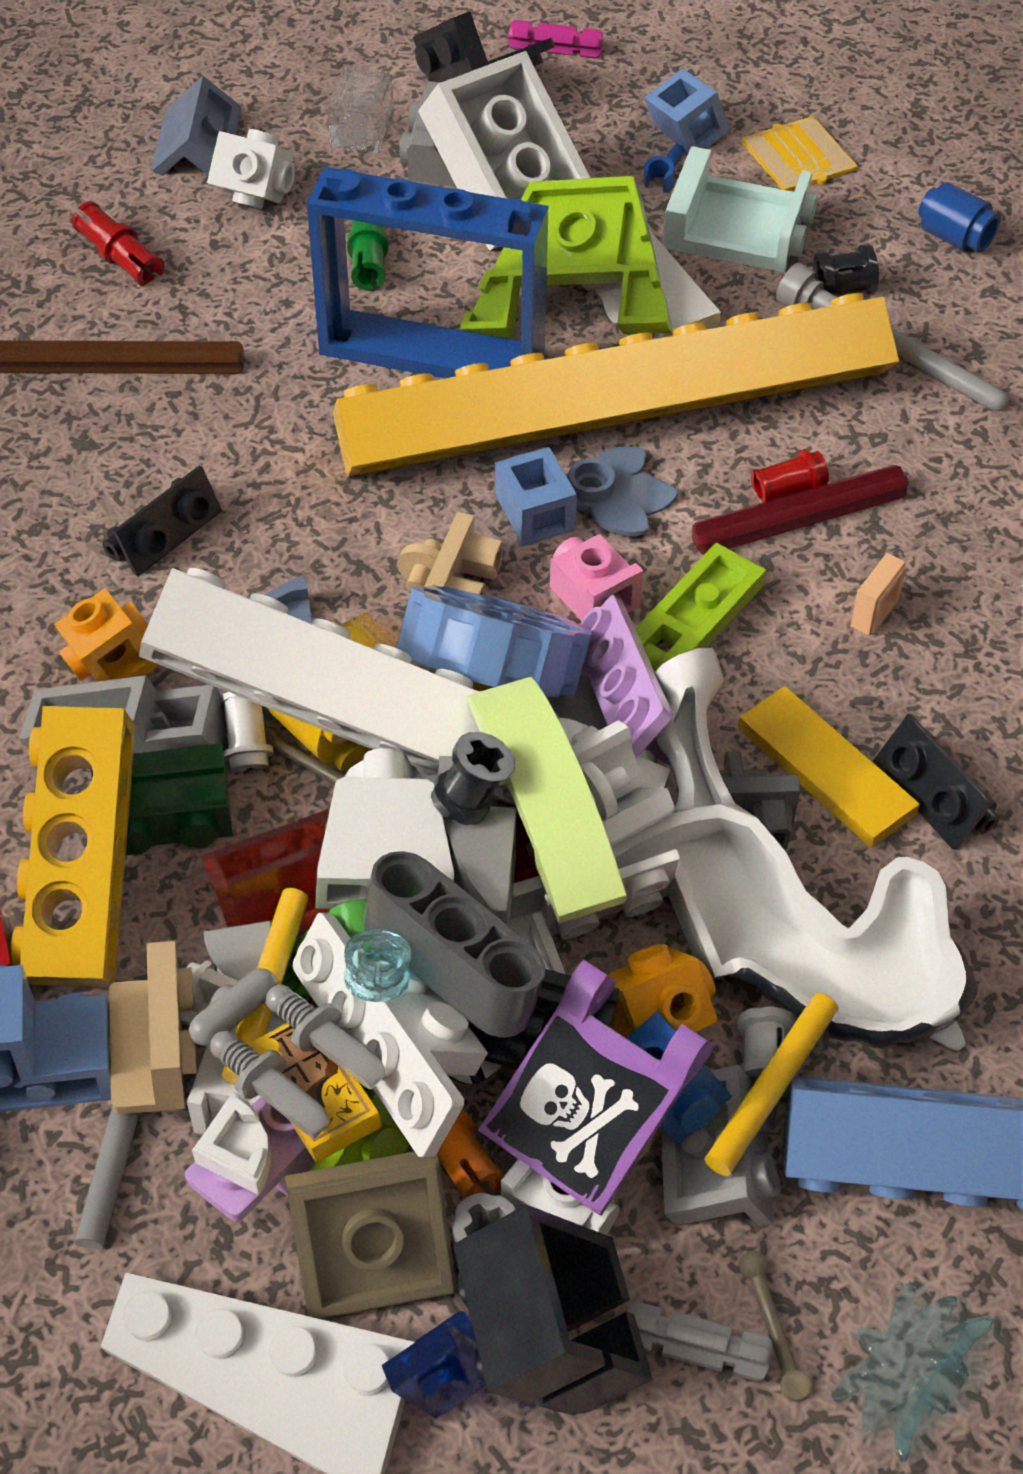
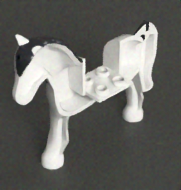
(749, 912)

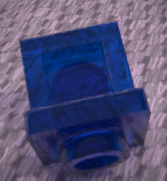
(438, 1367)

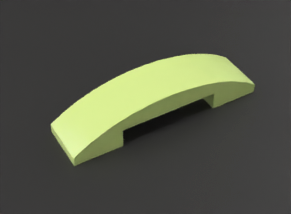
(552, 800)

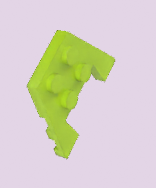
(593, 238)

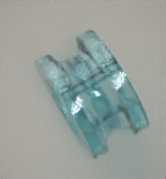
(377, 982)

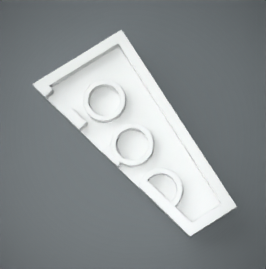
(269, 1370)

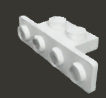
(412, 1035)

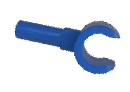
(663, 167)

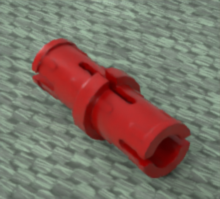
(117, 243)

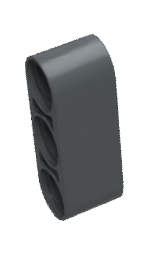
(456, 943)

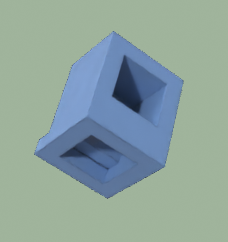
(687, 111)
(535, 496)

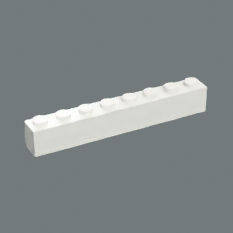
(319, 673)

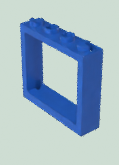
(428, 210)

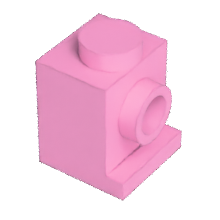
(590, 572)

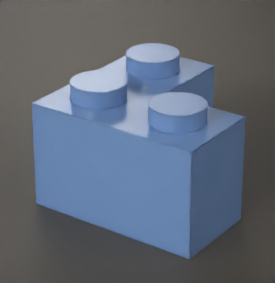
(51, 1047)

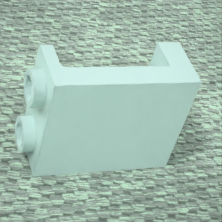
(737, 218)

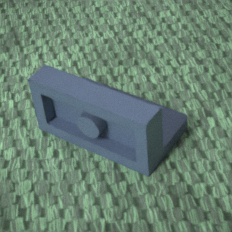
(193, 126)

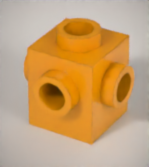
(104, 639)
(665, 983)

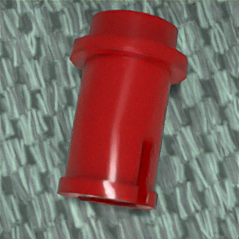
(790, 476)

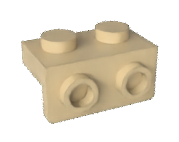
(147, 1036)

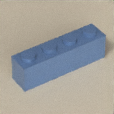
(903, 1140)

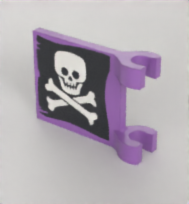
(589, 1095)

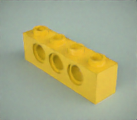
(89, 949)

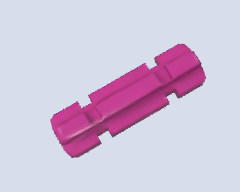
(565, 38)

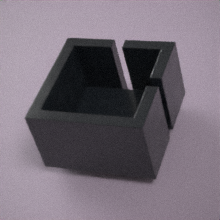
(531, 1285)

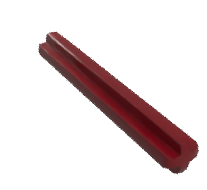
(800, 509)

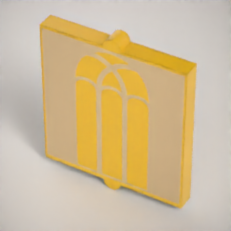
(799, 147)

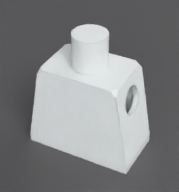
(375, 818)

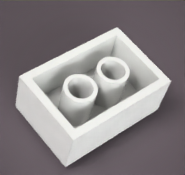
(500, 130)

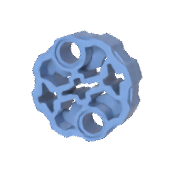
(493, 639)

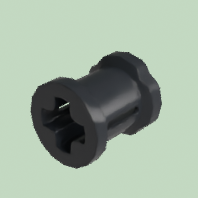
(861, 262)
(477, 769)

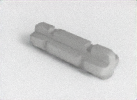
(703, 1342)

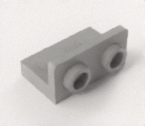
(699, 1193)

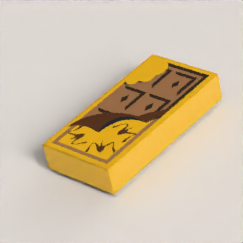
(343, 1098)

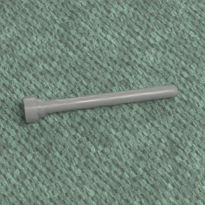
(803, 286)

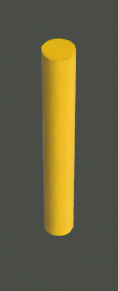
(276, 959)
(771, 1084)

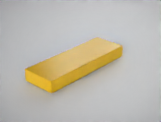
(828, 766)

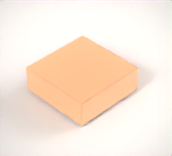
(878, 594)

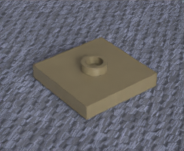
(371, 1234)

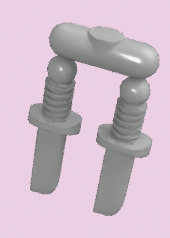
(263, 1073)

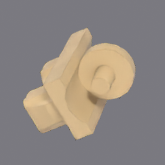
(460, 554)

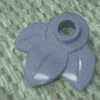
(621, 490)

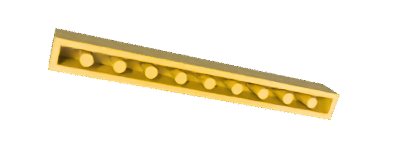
(612, 385)

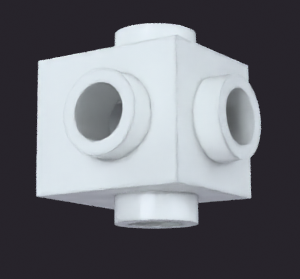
(252, 168)

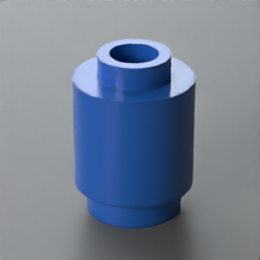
(959, 217)

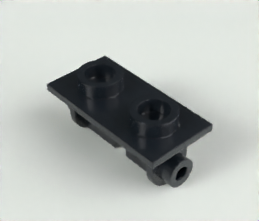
(164, 522)
(935, 780)

